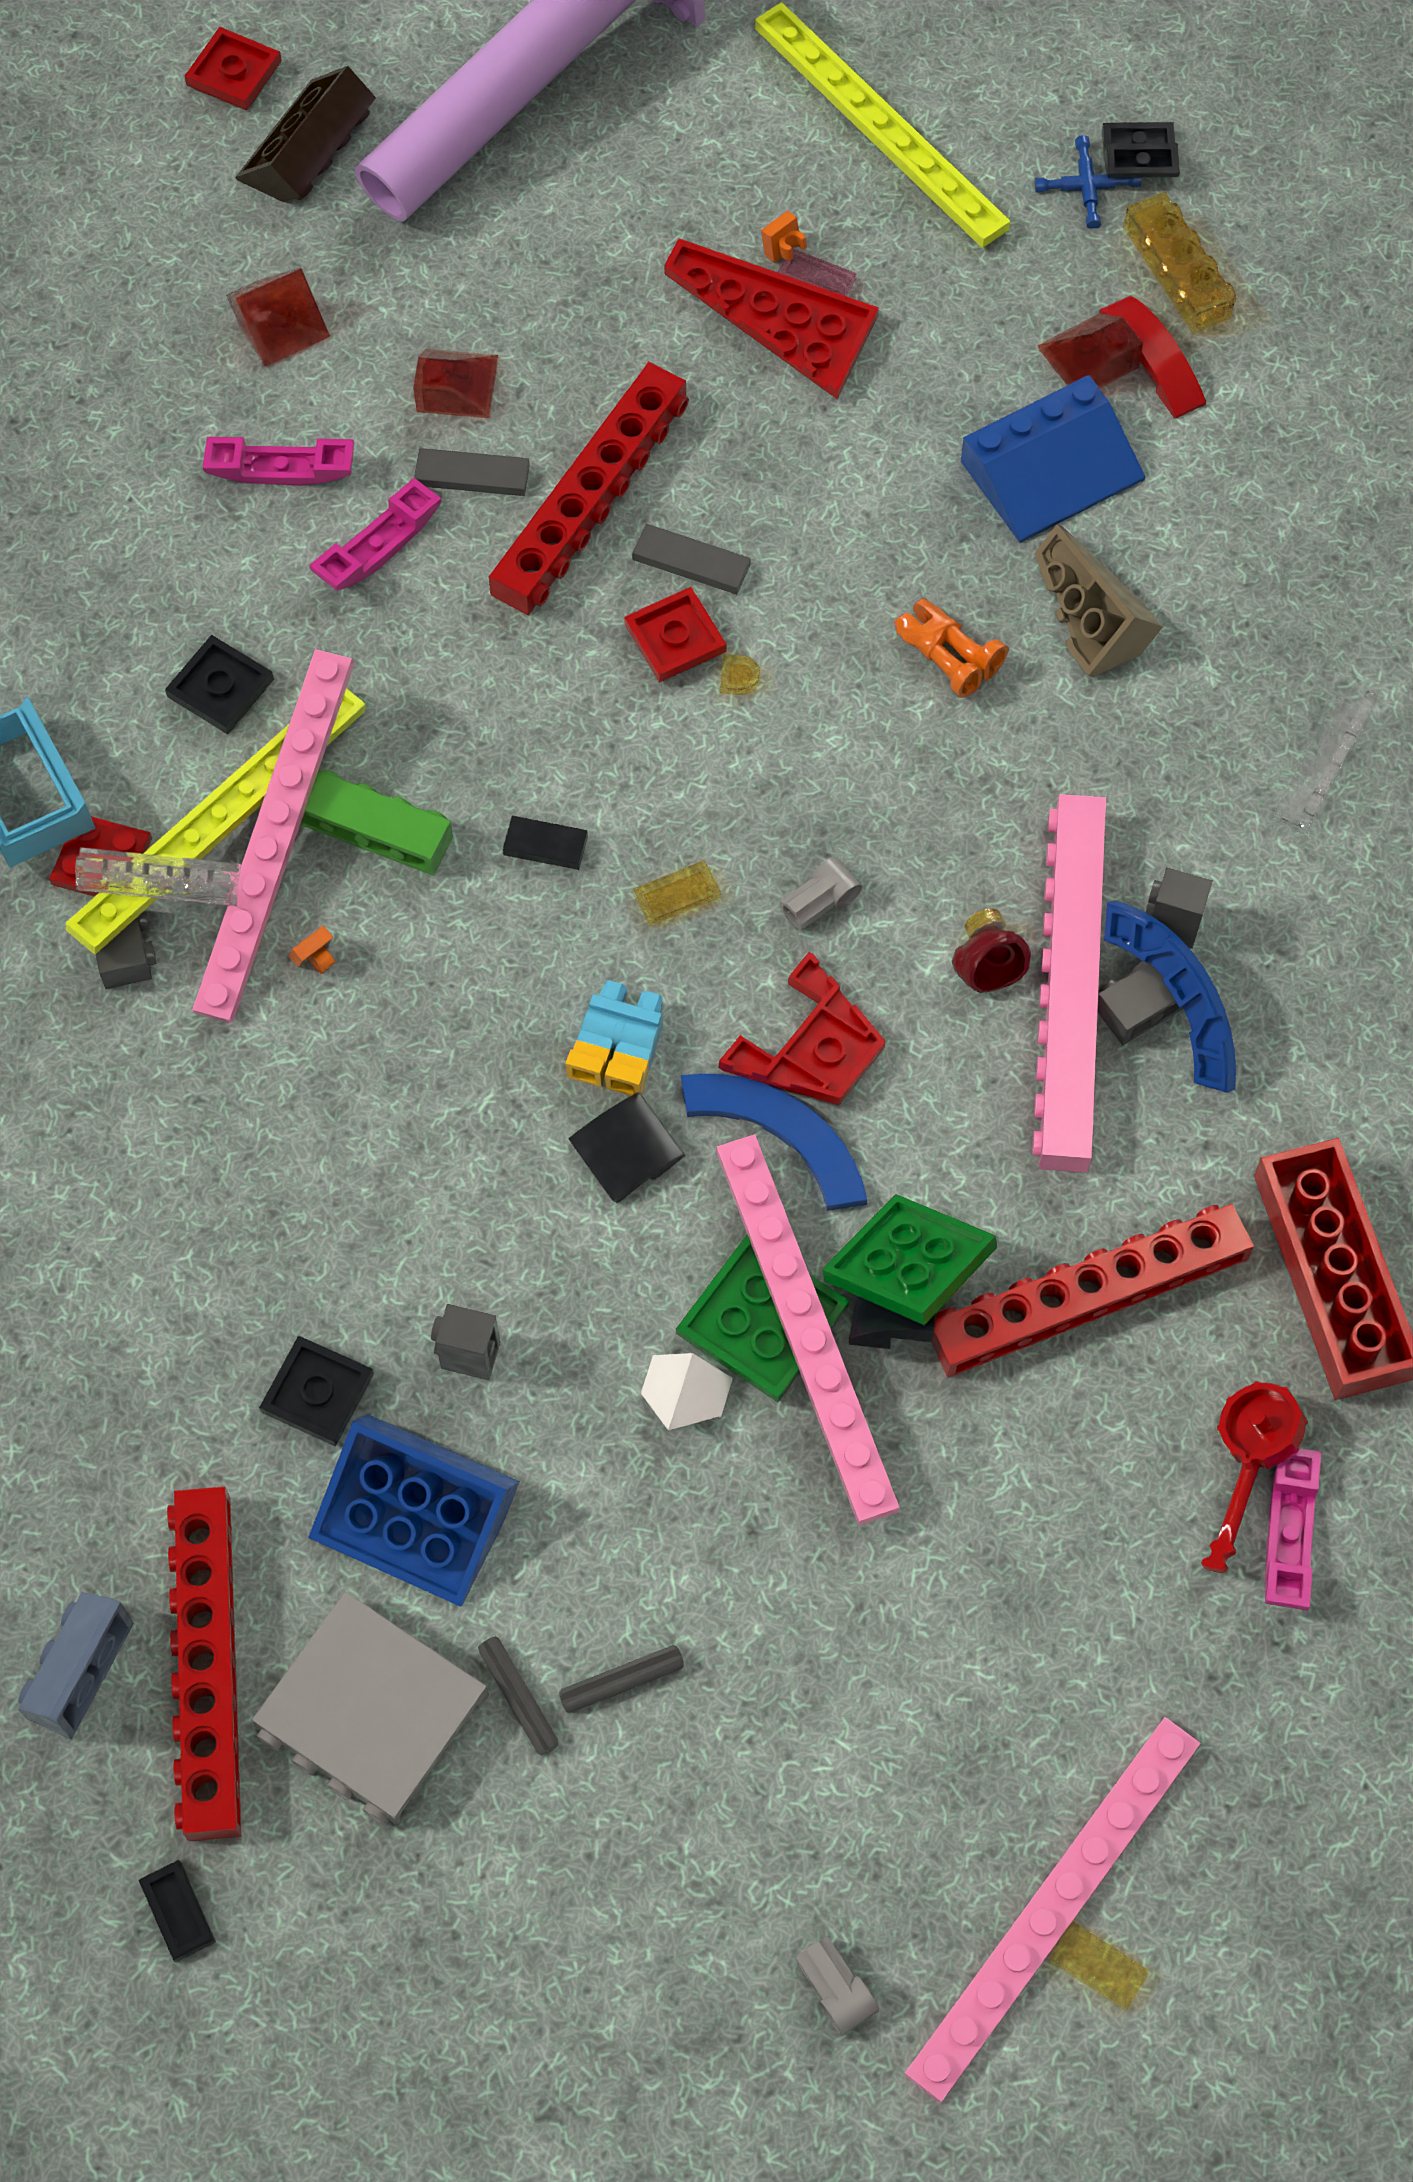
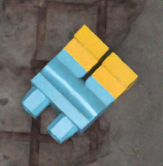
(620, 1028)

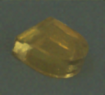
(739, 675)

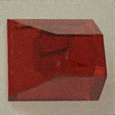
(278, 315)
(1096, 347)
(455, 383)

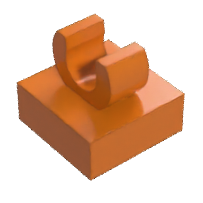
(781, 237)
(314, 950)

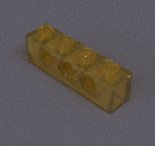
(1179, 262)

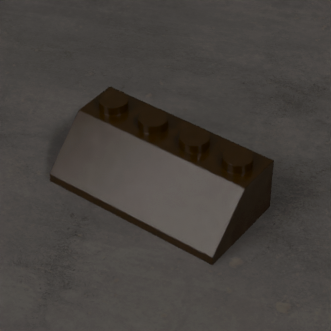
(308, 135)

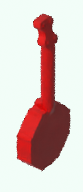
(1261, 1430)

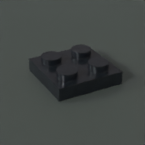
(219, 684)
(316, 1390)

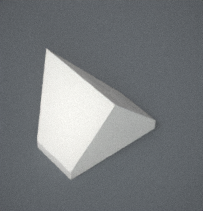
(685, 1389)

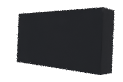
(545, 842)
(177, 1911)

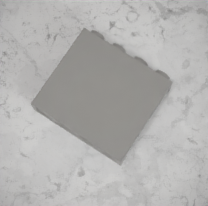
(368, 1708)

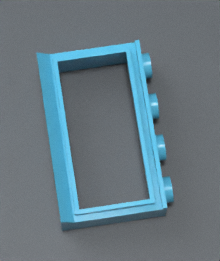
(54, 827)

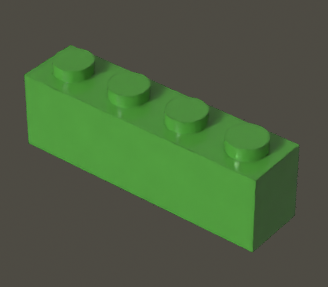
(377, 822)

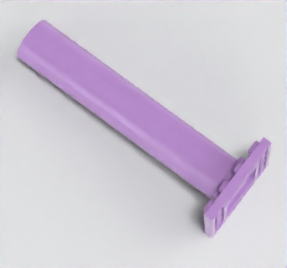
(487, 96)

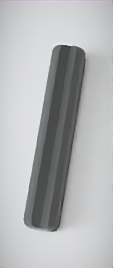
(621, 1679)
(518, 1696)

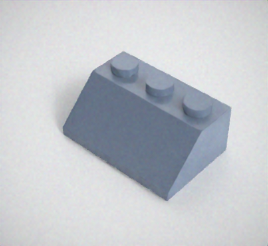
(75, 1663)

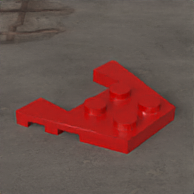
(824, 1053)

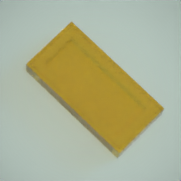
(676, 893)
(1099, 1966)

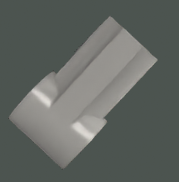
(828, 888)
(841, 1993)

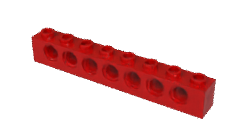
(651, 389)
(1216, 1225)
(222, 1814)

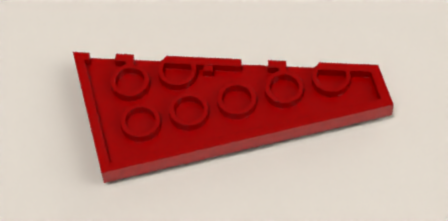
(795, 320)

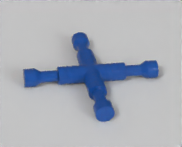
(1086, 182)

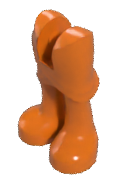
(940, 628)

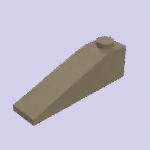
(1101, 613)

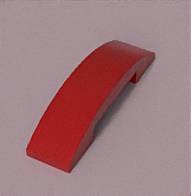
(1161, 357)

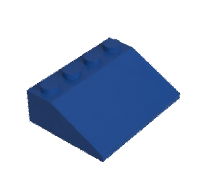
(1052, 458)
(412, 1508)

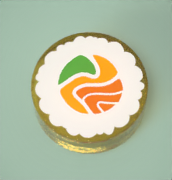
(983, 921)

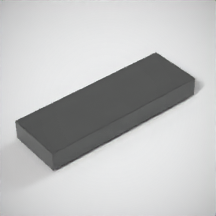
(472, 471)
(691, 559)

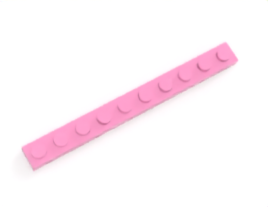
(273, 836)
(807, 1331)
(1051, 1910)

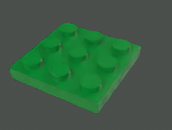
(909, 1259)
(741, 1327)

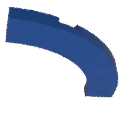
(1188, 984)
(787, 1120)

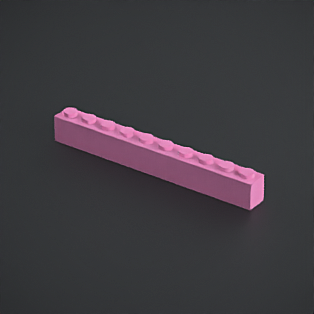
(1072, 984)

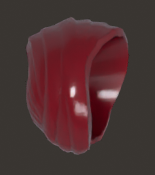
(992, 960)

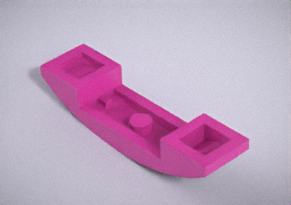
(278, 464)
(380, 540)
(1291, 1530)

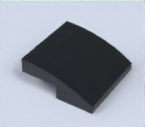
(1140, 149)
(626, 1147)
(877, 1326)

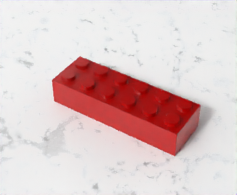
(1336, 1268)

